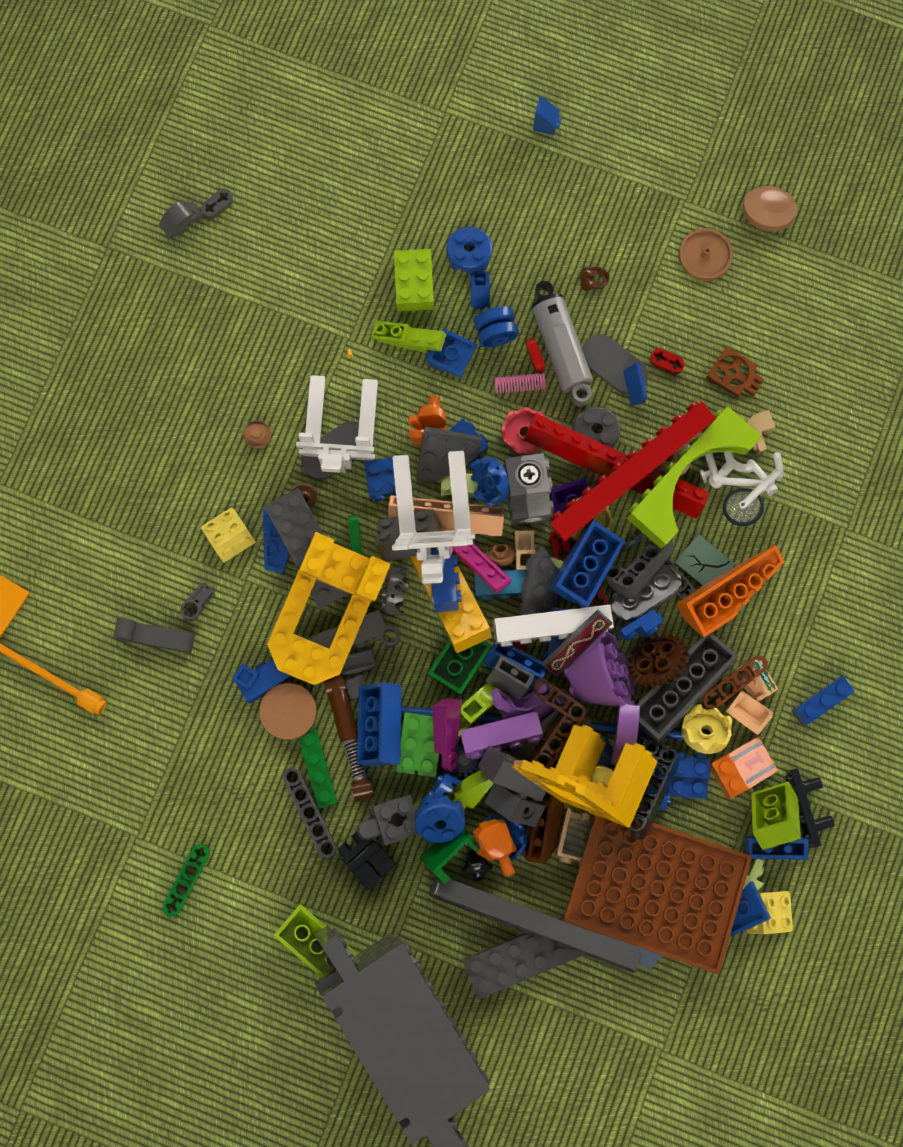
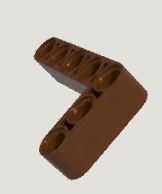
(564, 717)

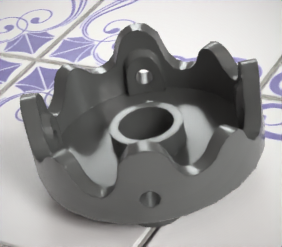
(601, 417)
(392, 594)

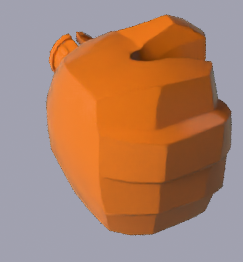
(429, 416)
(496, 843)

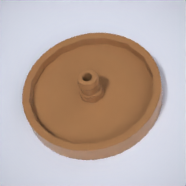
(769, 208)
(705, 254)
(288, 711)

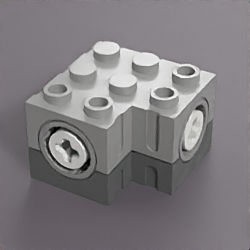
(529, 490)

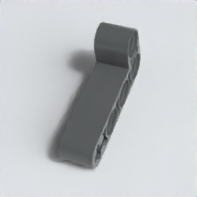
(640, 571)
(155, 636)

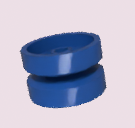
(496, 327)

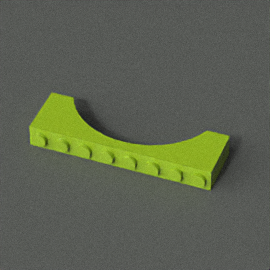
(655, 512)

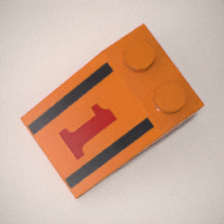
(742, 768)

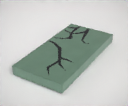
(703, 561)

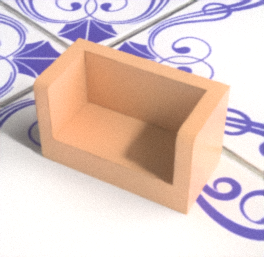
(749, 712)

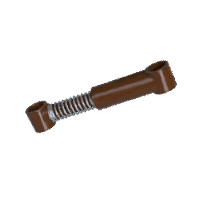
(348, 734)

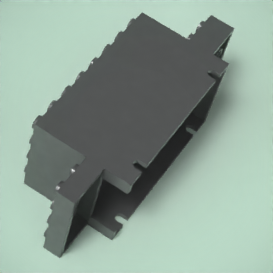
(402, 1036)

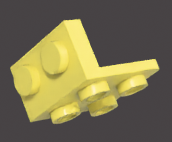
(228, 534)
(779, 908)

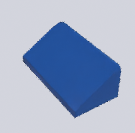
(635, 384)

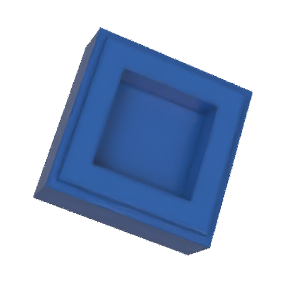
(245, 676)

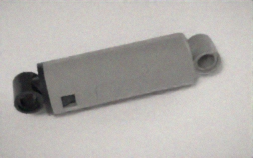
(562, 343)

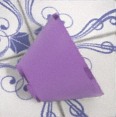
(601, 674)

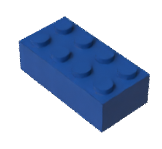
(587, 564)
(379, 724)

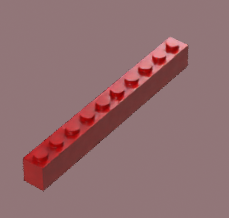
(601, 458)
(632, 471)

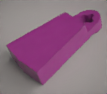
(446, 730)

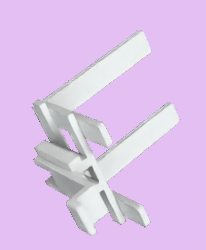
(334, 456)
(410, 539)

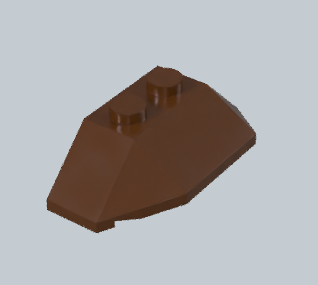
(545, 836)

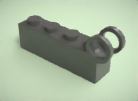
(371, 629)

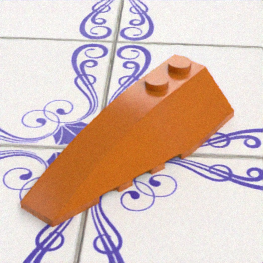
(725, 595)

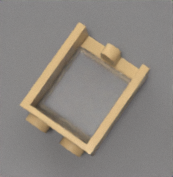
(573, 836)

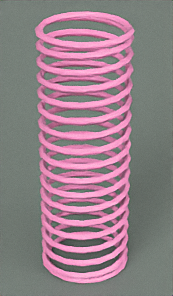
(506, 380)

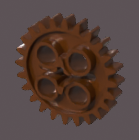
(658, 660)

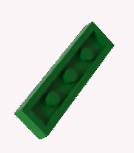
(317, 769)

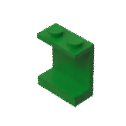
(440, 853)

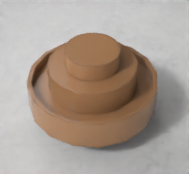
(257, 434)
(308, 492)
(501, 554)

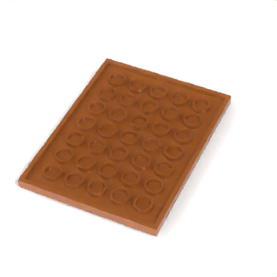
(659, 892)

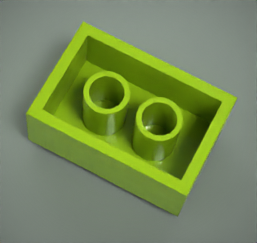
(413, 280)
(775, 815)

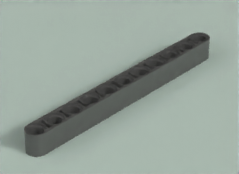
(537, 924)

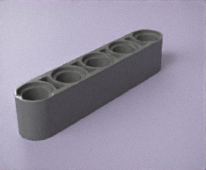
(302, 805)

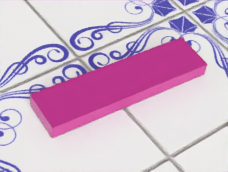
(482, 566)

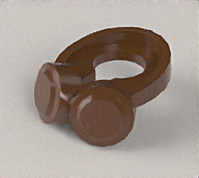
(587, 284)

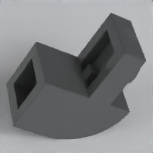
(178, 217)

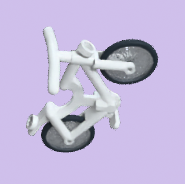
(742, 505)

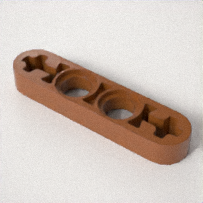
(737, 684)

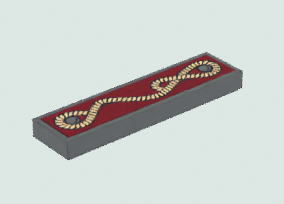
(577, 643)

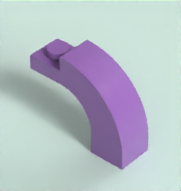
(511, 707)
(625, 730)

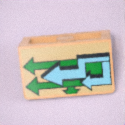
(760, 686)

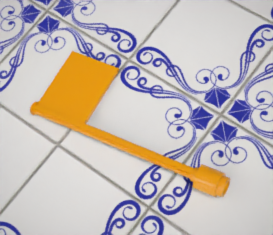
(11, 600)

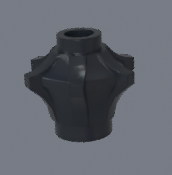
(476, 866)

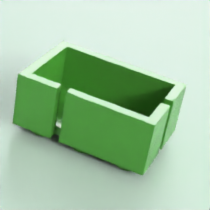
(418, 745)

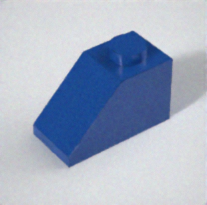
(546, 117)
(480, 290)

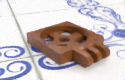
(747, 381)

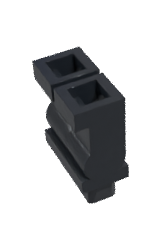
(359, 858)

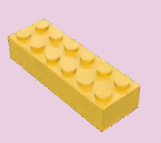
(463, 626)

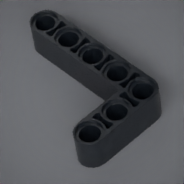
(655, 783)

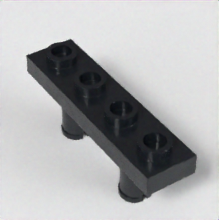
(806, 818)

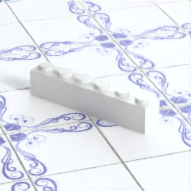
(543, 625)

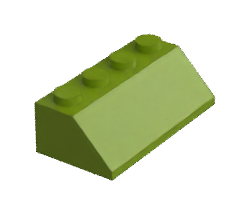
(299, 937)

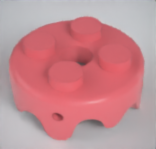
(511, 429)

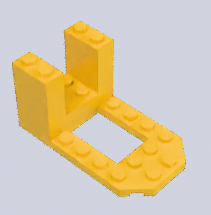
(345, 571)
(572, 777)

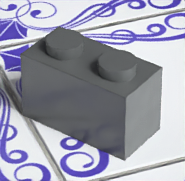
(510, 678)

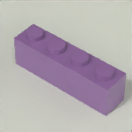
(502, 734)

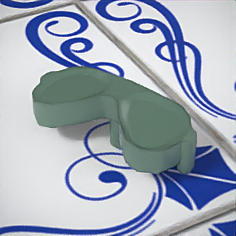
(635, 540)

